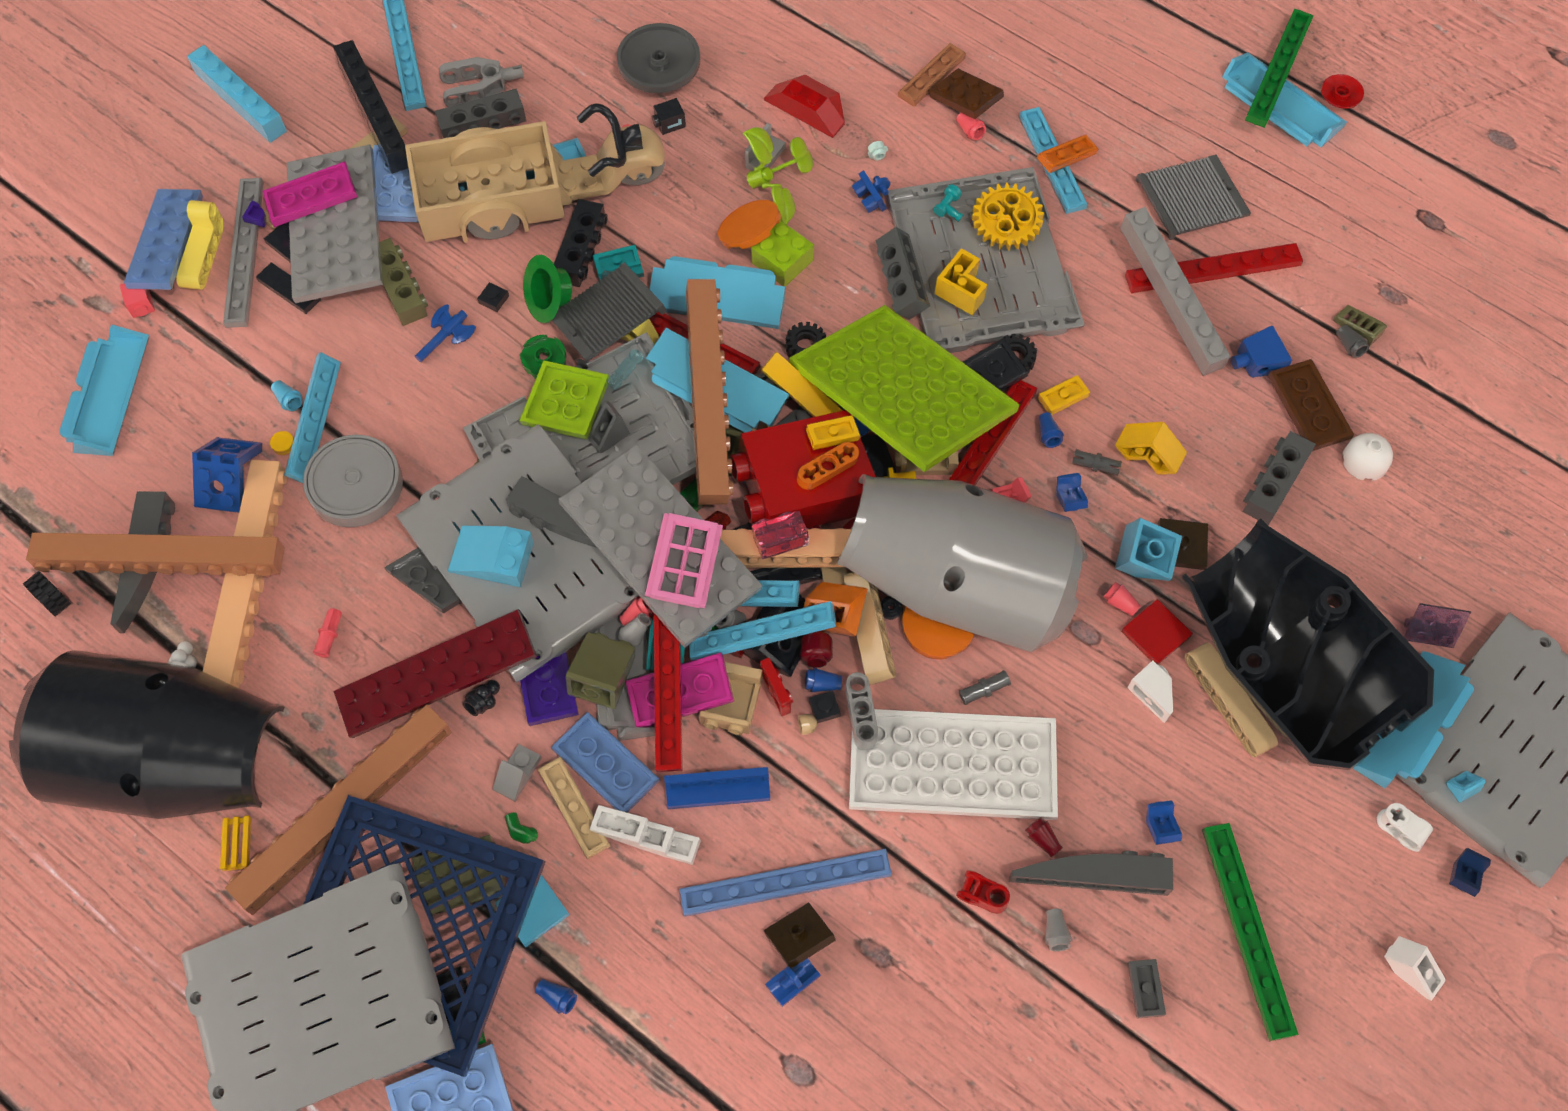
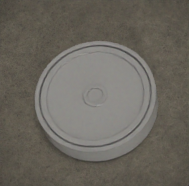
(353, 480)

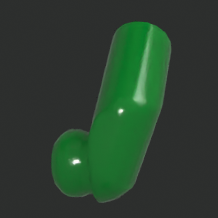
(519, 832)

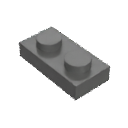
(1146, 988)

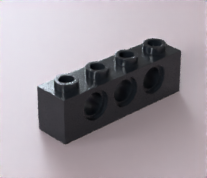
(580, 240)

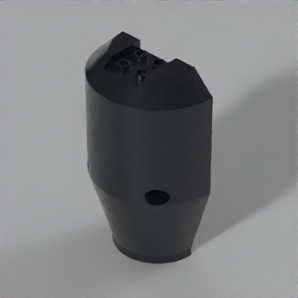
(1313, 669)
(137, 737)

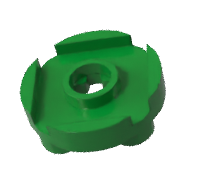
(541, 344)

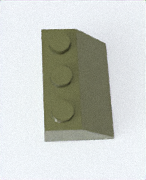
(450, 887)

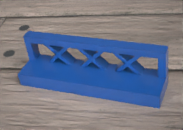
(717, 788)

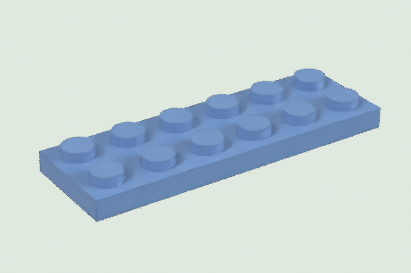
(162, 241)

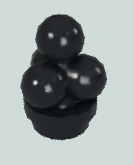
(481, 698)

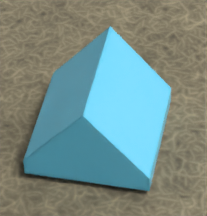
(1465, 785)

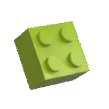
(783, 253)

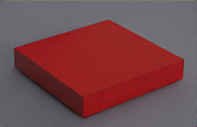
(1156, 632)

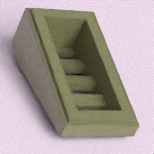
(1374, 325)

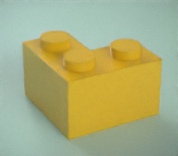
(959, 285)
(1154, 444)

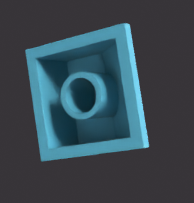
(1148, 551)

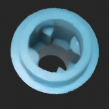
(287, 396)

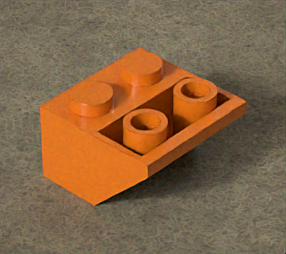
(847, 603)

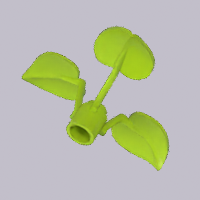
(761, 176)

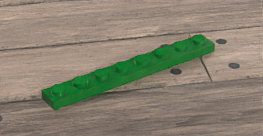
(1279, 68)
(1250, 933)

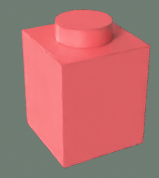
(137, 301)

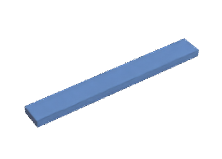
(785, 882)

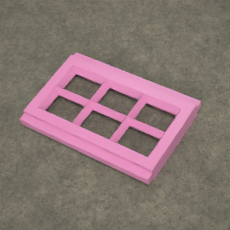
(661, 555)

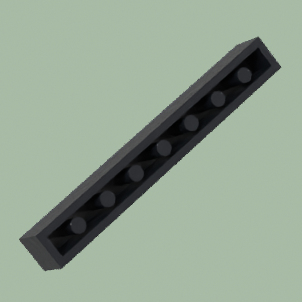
(372, 106)

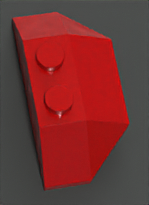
(810, 103)

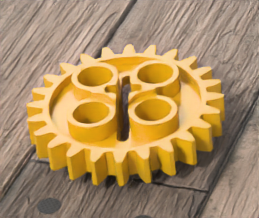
(1007, 216)

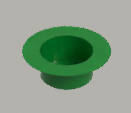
(545, 288)

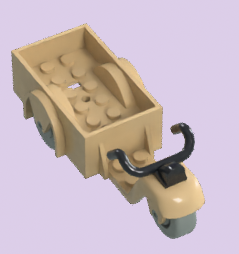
(496, 178)

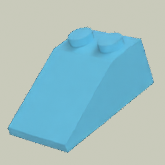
(492, 553)

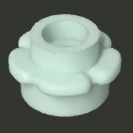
(877, 150)

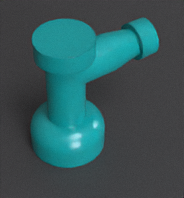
(952, 193)

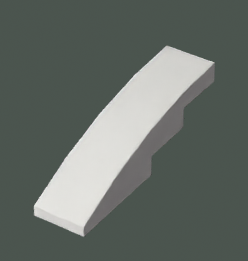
(645, 834)

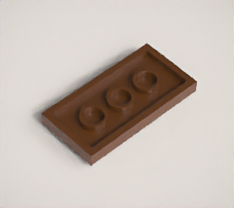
(1310, 404)

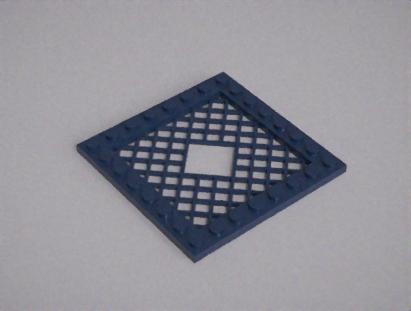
(506, 924)

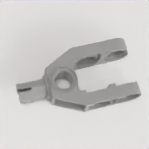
(490, 70)

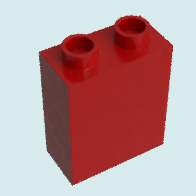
(770, 467)

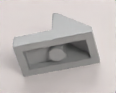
(516, 772)

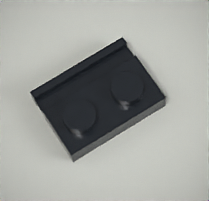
(878, 455)

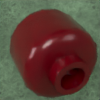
(816, 649)

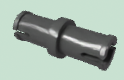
(1096, 462)
(985, 687)

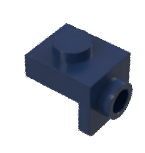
(1469, 871)

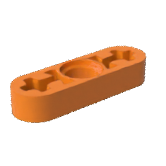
(832, 456)

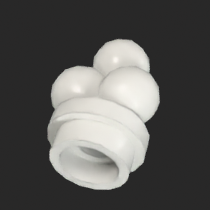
(182, 655)

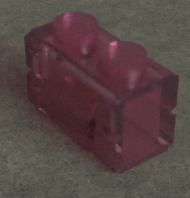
(780, 534)

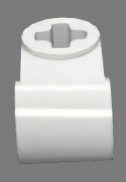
(1405, 826)

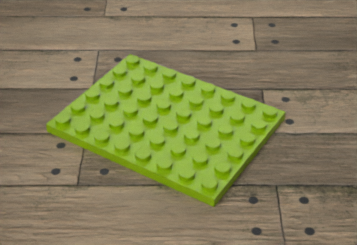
(904, 387)

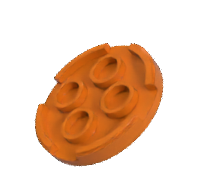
(749, 224)
(932, 637)

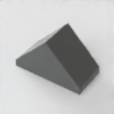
(608, 428)

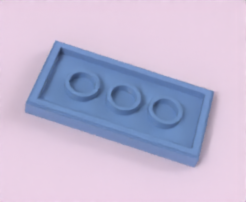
(605, 763)

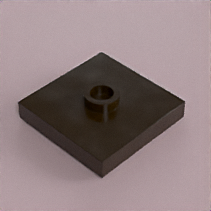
(1193, 545)
(799, 935)

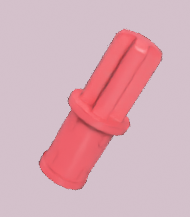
(327, 633)

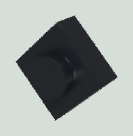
(493, 297)
(824, 707)

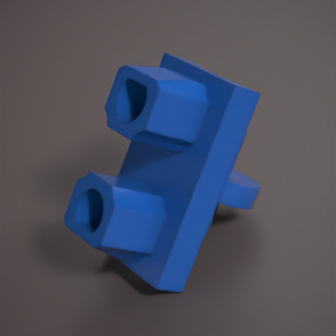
(874, 200)
(792, 981)

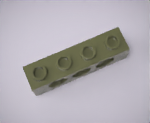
(399, 286)

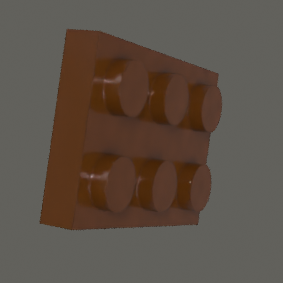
(966, 93)

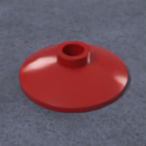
(1342, 91)

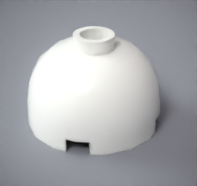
(1368, 456)

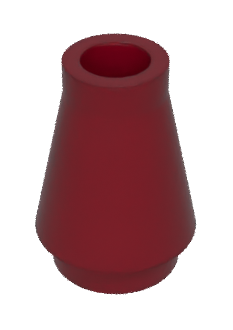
(1043, 835)

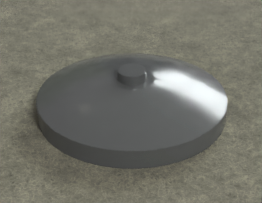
(658, 58)

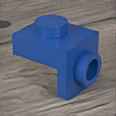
(1070, 492)
(1163, 823)

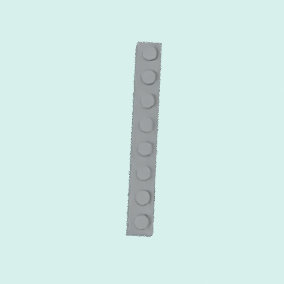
(1174, 291)

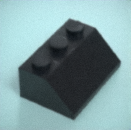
(783, 653)

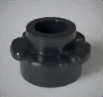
(891, 614)

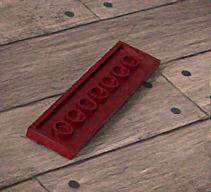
(434, 674)

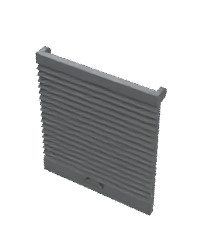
(1193, 195)
(607, 312)

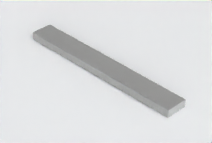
(242, 257)

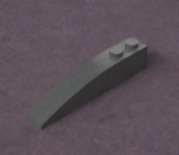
(544, 510)
(149, 517)
(1103, 872)

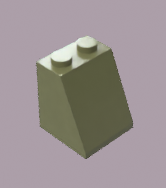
(600, 670)

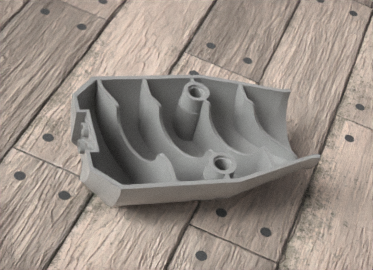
(968, 557)

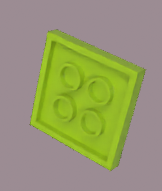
(565, 399)

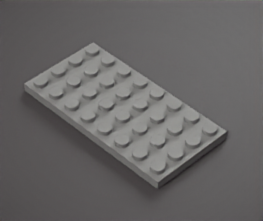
(341, 244)
(623, 517)

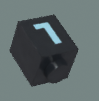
(669, 116)

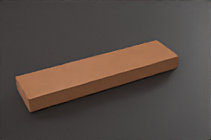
(931, 74)

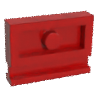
(774, 684)

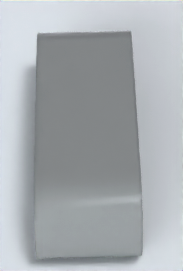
(861, 699)

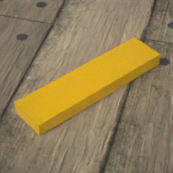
(798, 387)

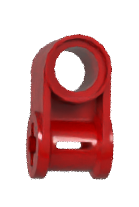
(982, 891)

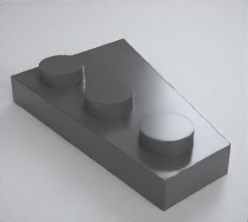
(424, 580)

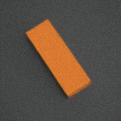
(1067, 153)

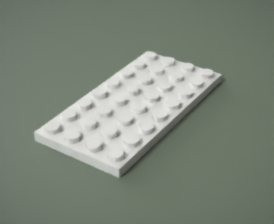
(957, 765)

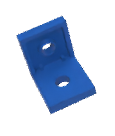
(221, 461)

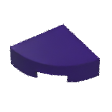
(255, 214)

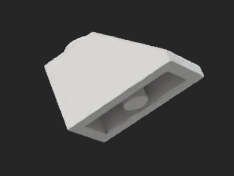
(1154, 689)
(1415, 966)

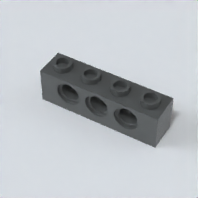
(490, 111)
(902, 273)
(1297, 451)

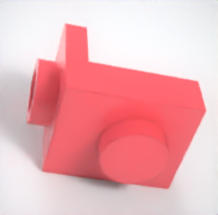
(1016, 490)

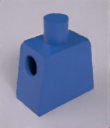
(1261, 353)

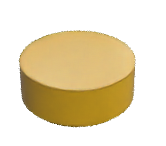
(281, 442)

